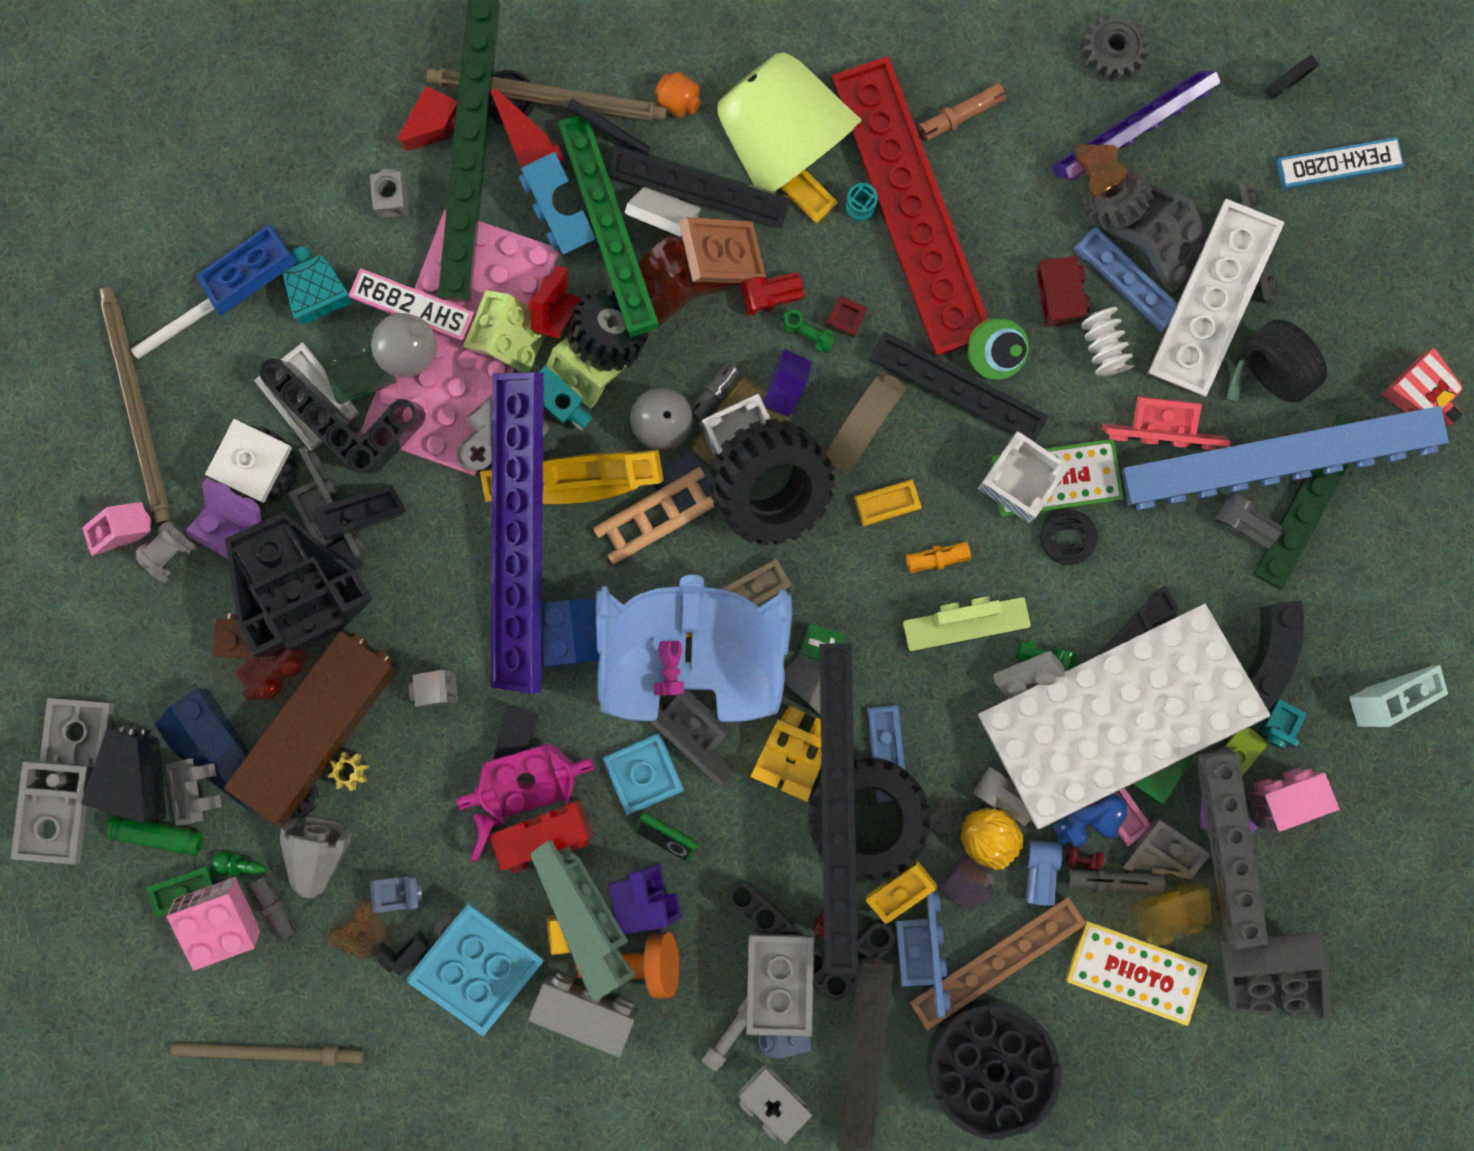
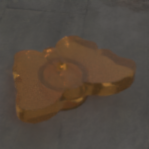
(1095, 158)
(349, 937)

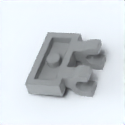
(184, 791)

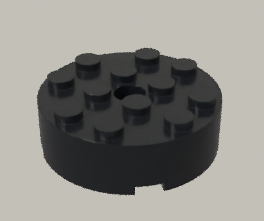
(1014, 1097)

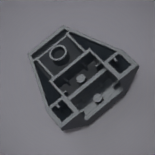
(289, 587)

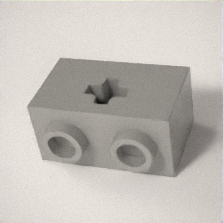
(792, 1110)

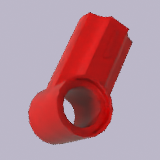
(766, 293)

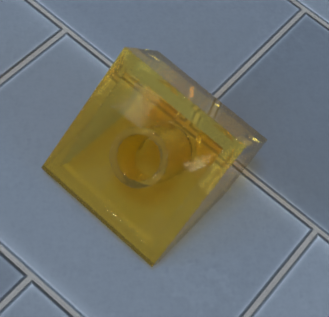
(1173, 913)

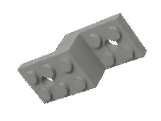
(58, 782)

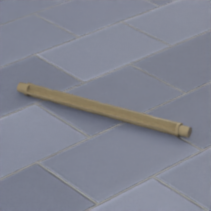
(558, 96)
(134, 405)

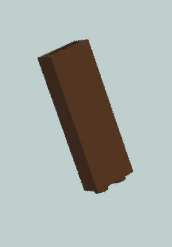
(311, 728)

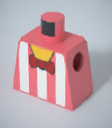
(1425, 386)

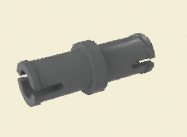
(713, 391)
(273, 907)

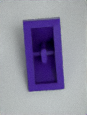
(787, 383)

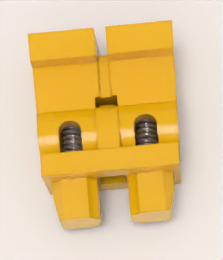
(772, 761)

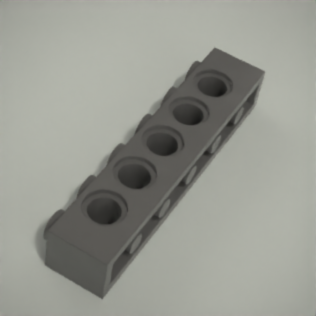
(1231, 847)

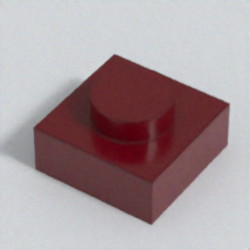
(846, 316)

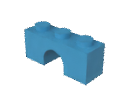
(567, 230)

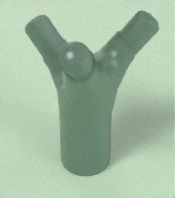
(1236, 376)

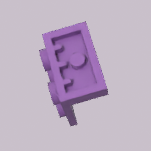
(222, 517)

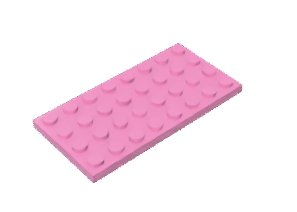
(458, 377)

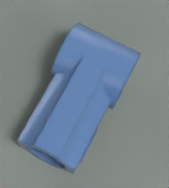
(1042, 867)

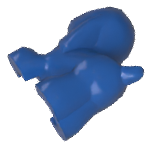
(1103, 815)

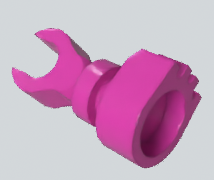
(670, 655)

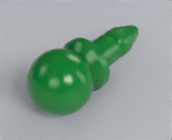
(227, 863)

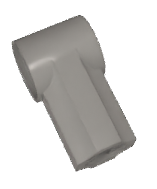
(1000, 793)

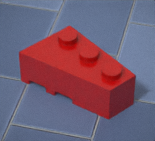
(563, 826)

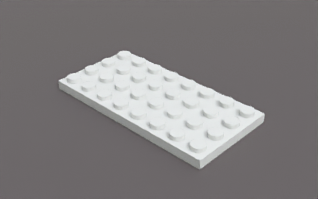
(1123, 716)

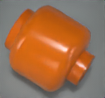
(678, 94)

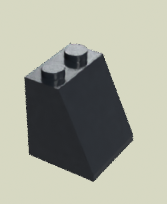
(128, 776)

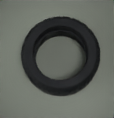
(1286, 360)

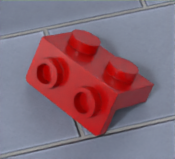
(552, 305)

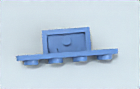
(920, 953)

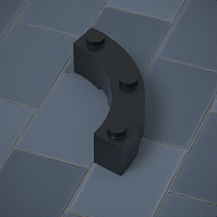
(1278, 649)

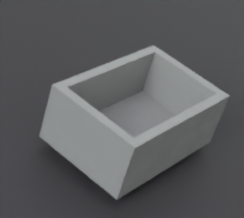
(571, 1012)

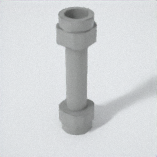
(716, 1056)

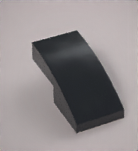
(515, 732)

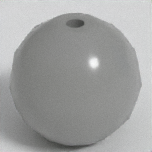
(403, 345)
(661, 419)

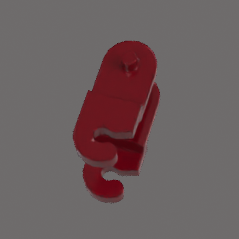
(1094, 861)

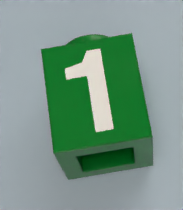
(816, 635)

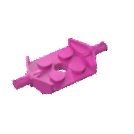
(504, 795)

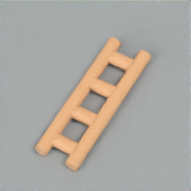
(649, 533)

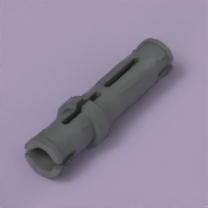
(1078, 879)

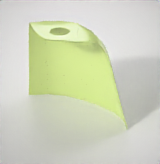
(782, 120)

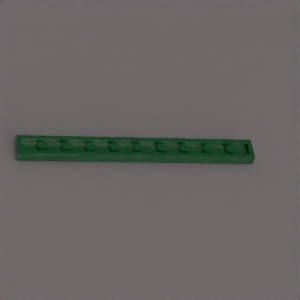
(469, 150)

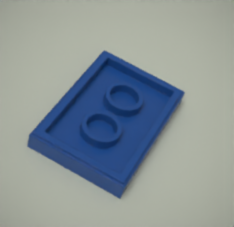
(245, 269)

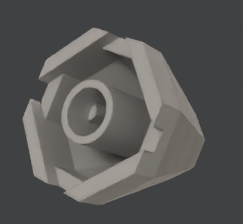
(313, 852)

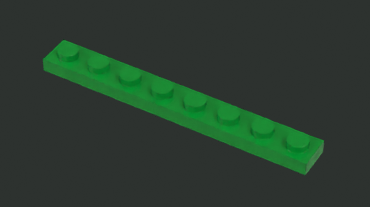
(609, 226)

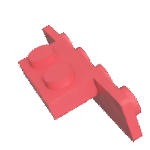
(1166, 420)

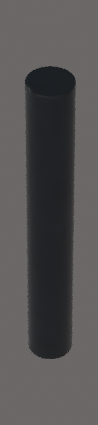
(606, 126)

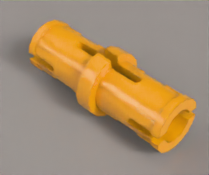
(938, 557)

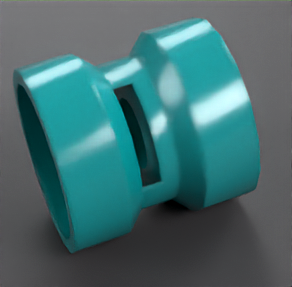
(861, 209)

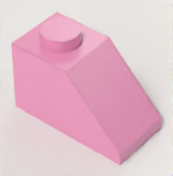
(116, 527)

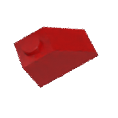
(429, 121)

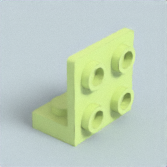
(504, 331)
(579, 375)

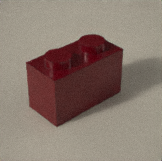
(1062, 291)

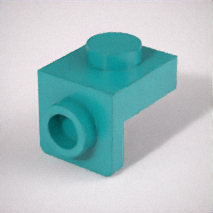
(1283, 725)

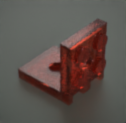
(671, 269)

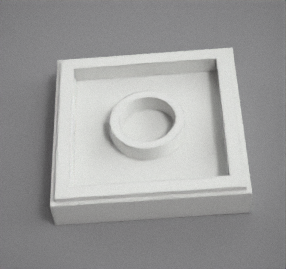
(660, 209)

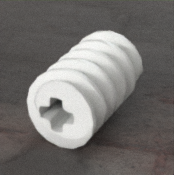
(1106, 342)

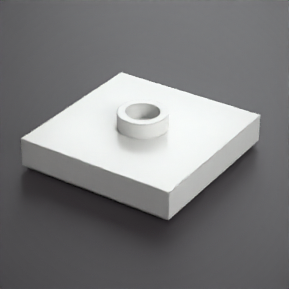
(248, 460)

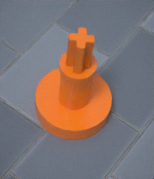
(656, 965)

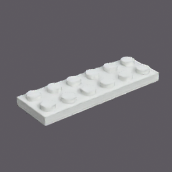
(1215, 297)

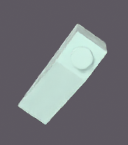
(1398, 697)

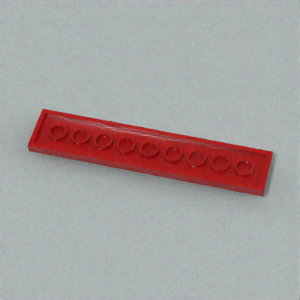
(911, 205)

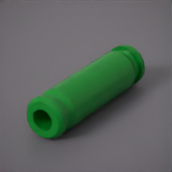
(155, 835)

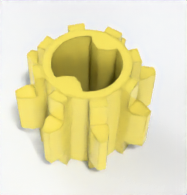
(339, 766)

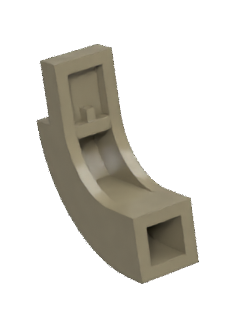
(864, 422)

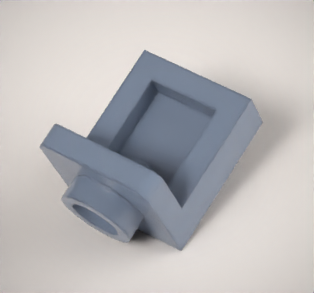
(395, 894)
(783, 1046)

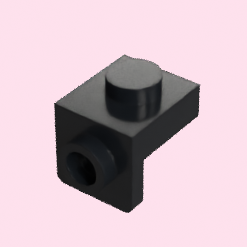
(409, 954)

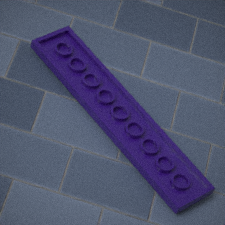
(517, 531)

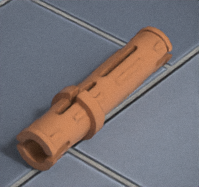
(951, 117)

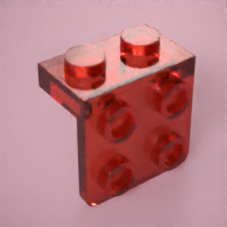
(266, 675)

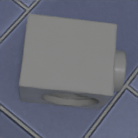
(389, 206)

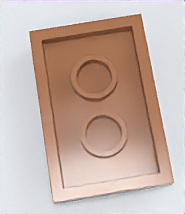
(721, 250)

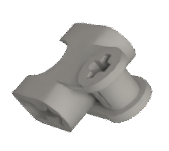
(480, 439)

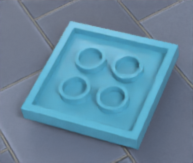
(475, 969)

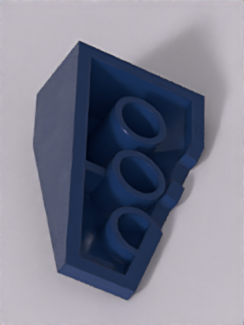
(201, 731)

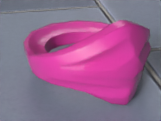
(484, 824)

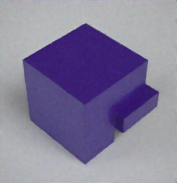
(642, 901)

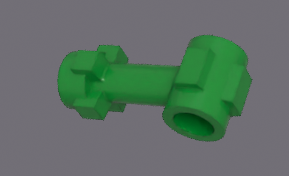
(794, 323)
(1027, 650)

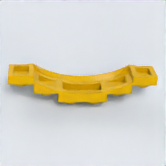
(592, 476)

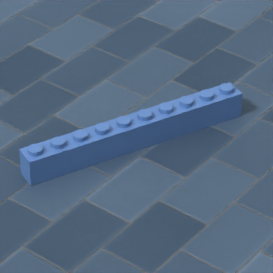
(1285, 456)

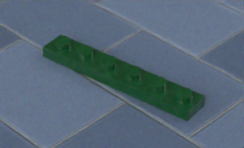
(1299, 522)

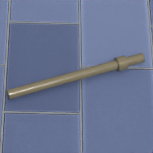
(328, 1056)

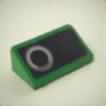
(666, 836)

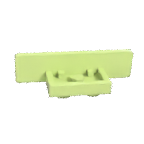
(966, 623)

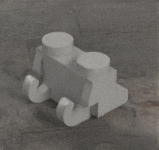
(163, 548)

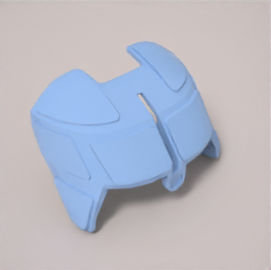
(733, 652)

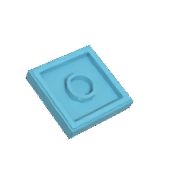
(643, 774)

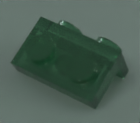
(356, 376)

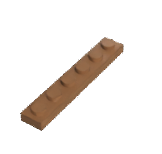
(1001, 960)

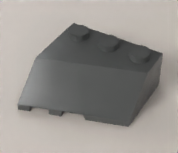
(1279, 975)

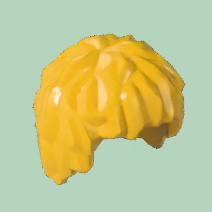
(991, 837)

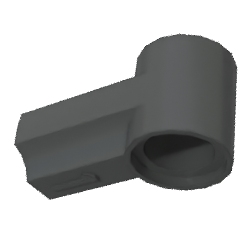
(1242, 518)

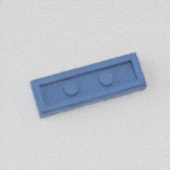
(885, 738)

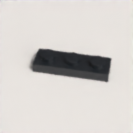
(358, 512)

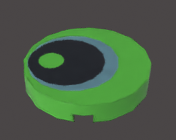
(997, 348)

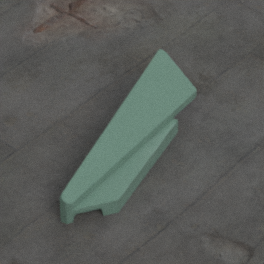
(584, 920)

